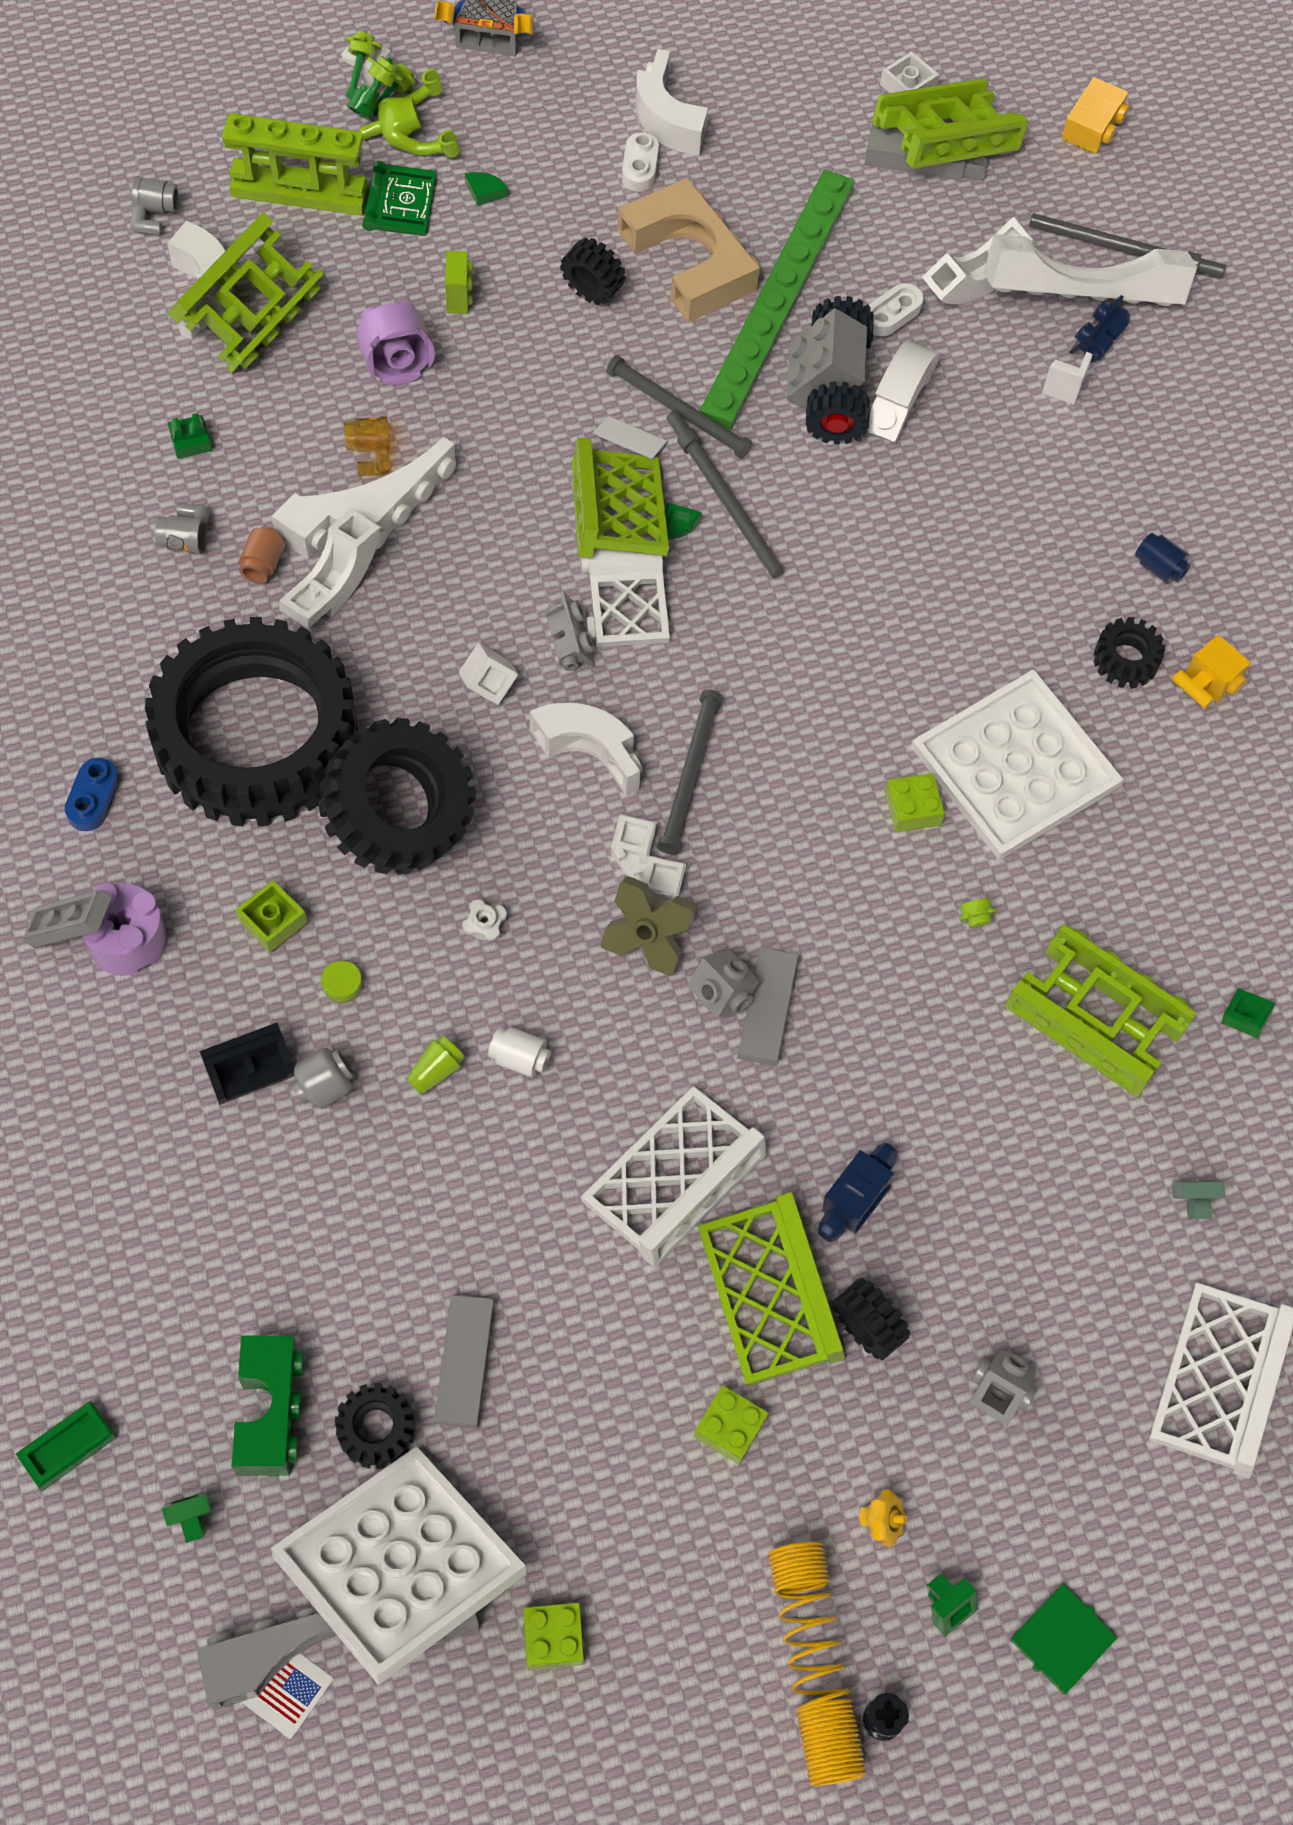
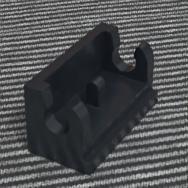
(248, 1063)

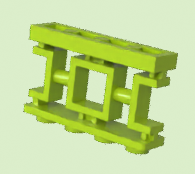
(975, 127)
(296, 184)
(228, 274)
(1084, 1033)

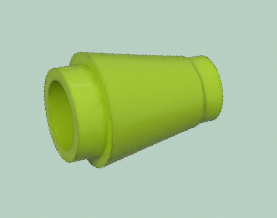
(435, 1064)

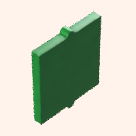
(1063, 1639)

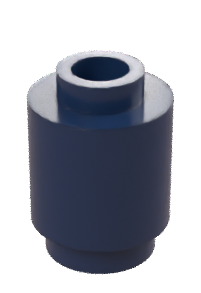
(1163, 558)

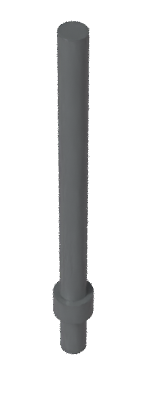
(1116, 242)
(691, 444)

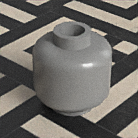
(322, 1078)

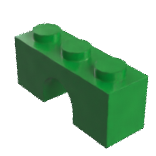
(267, 1444)

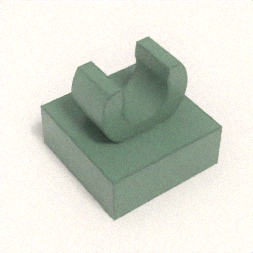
(1198, 1196)

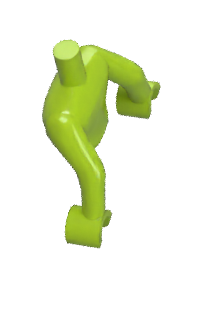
(400, 117)

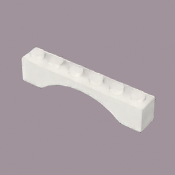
(1155, 277)

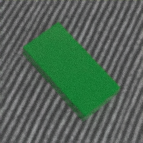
(65, 1446)

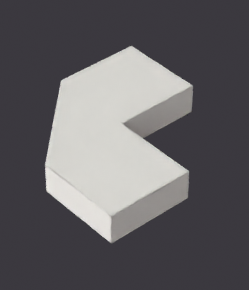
(632, 852)

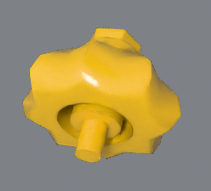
(884, 1517)

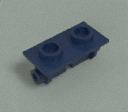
(1108, 320)

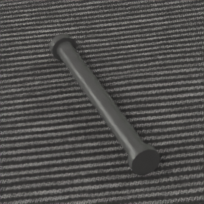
(618, 368)
(669, 842)

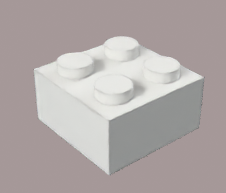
(908, 74)

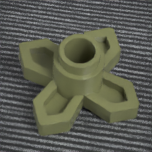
(649, 924)

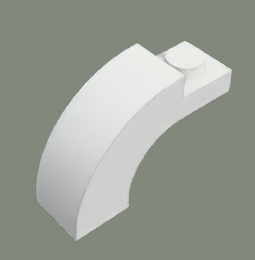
(963, 278)
(899, 388)
(337, 573)
(592, 731)

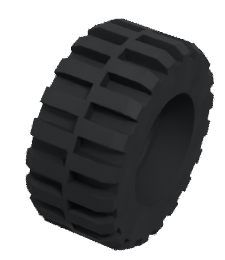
(434, 767)

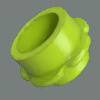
(977, 912)

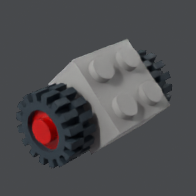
(830, 367)

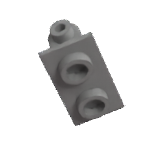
(577, 643)

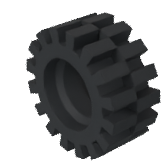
(593, 271)
(1135, 636)
(871, 1319)
(356, 1407)

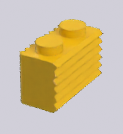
(1095, 115)

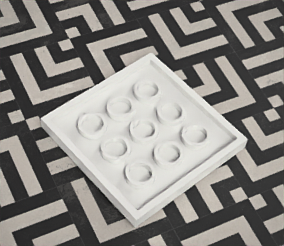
(1016, 764)
(398, 1564)

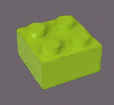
(458, 282)
(914, 802)
(271, 916)
(730, 1424)
(553, 1636)

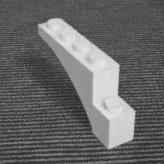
(385, 501)

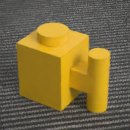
(1213, 673)

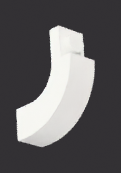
(667, 119)
(193, 252)

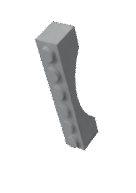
(244, 1665)

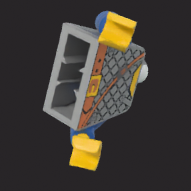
(486, 24)

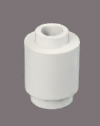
(519, 1051)

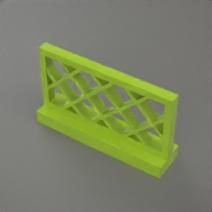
(592, 499)
(806, 1279)

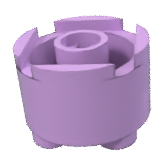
(395, 342)
(130, 931)

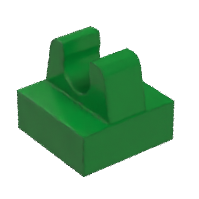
(189, 436)
(188, 1513)
(951, 1603)

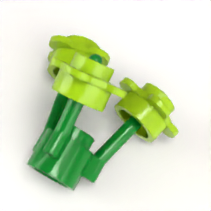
(396, 76)

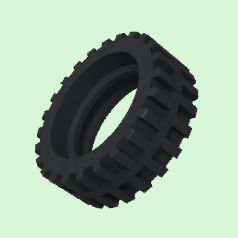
(231, 656)

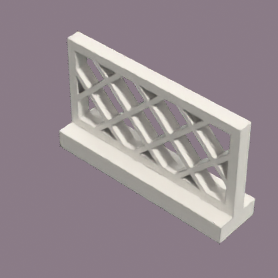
(705, 1189)
(1260, 1390)

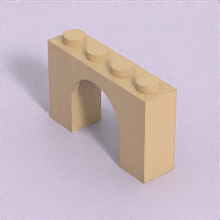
(684, 213)

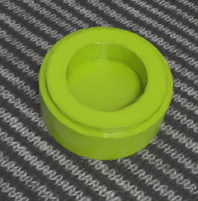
(341, 981)

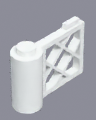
(622, 569)

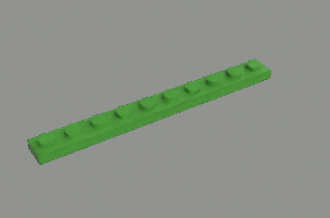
(777, 299)

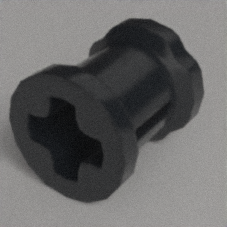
(894, 1706)

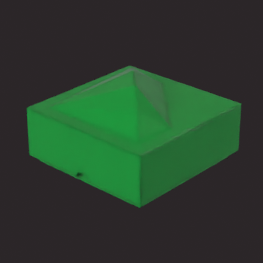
(1248, 1013)

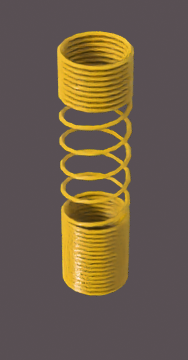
(825, 1726)

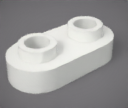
(640, 162)
(890, 313)

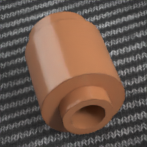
(261, 554)

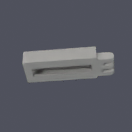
(885, 152)

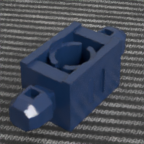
(857, 1192)

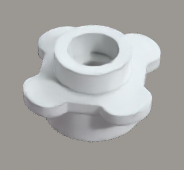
(484, 931)

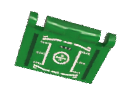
(399, 199)

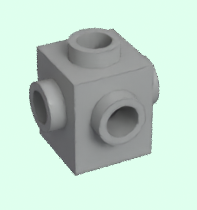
(723, 983)
(1003, 1386)

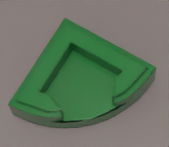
(485, 187)
(680, 520)

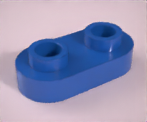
(94, 791)

